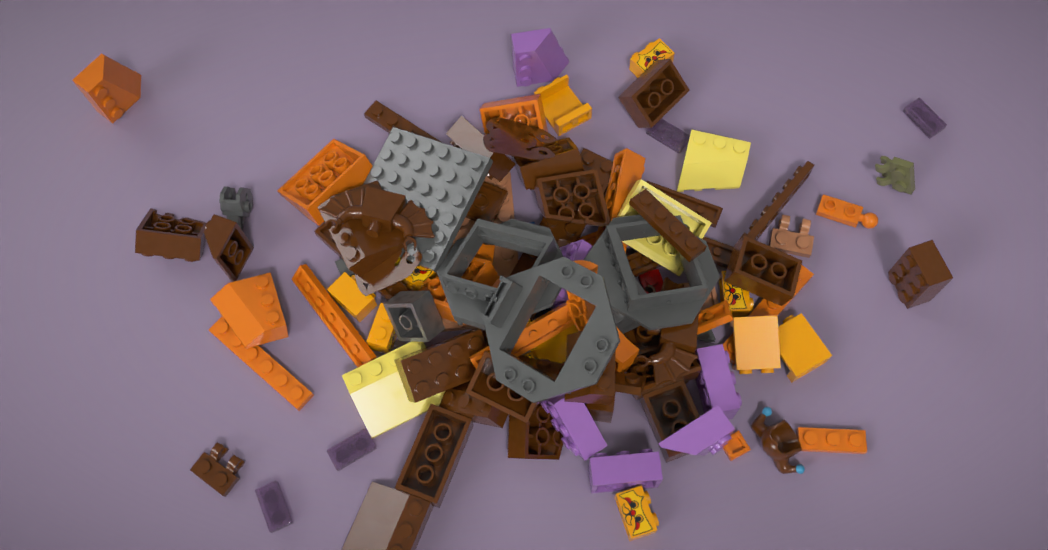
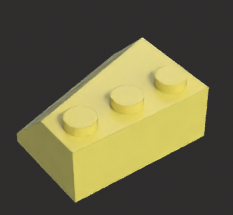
(713, 162)

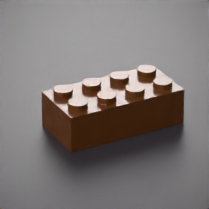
(439, 365)
(435, 455)

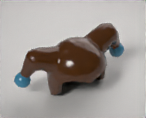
(778, 442)

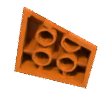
(109, 87)
(524, 109)
(478, 271)
(252, 310)

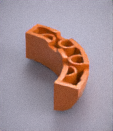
(581, 312)

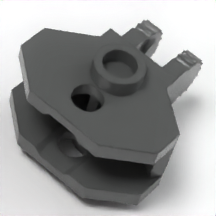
(235, 205)

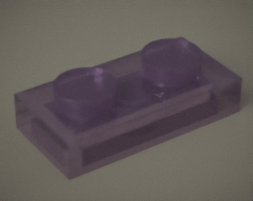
(924, 118)
(669, 135)
(351, 449)
(273, 506)

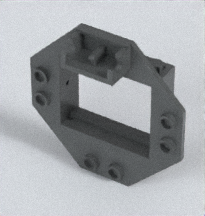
(471, 298)
(653, 309)
(511, 310)

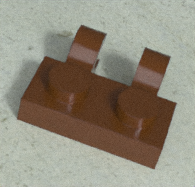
(215, 474)

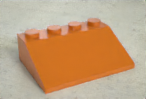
(325, 175)

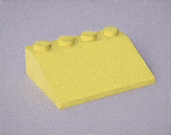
(657, 247)
(381, 395)

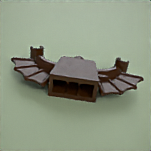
(379, 212)
(675, 343)

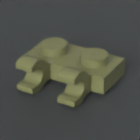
(898, 173)

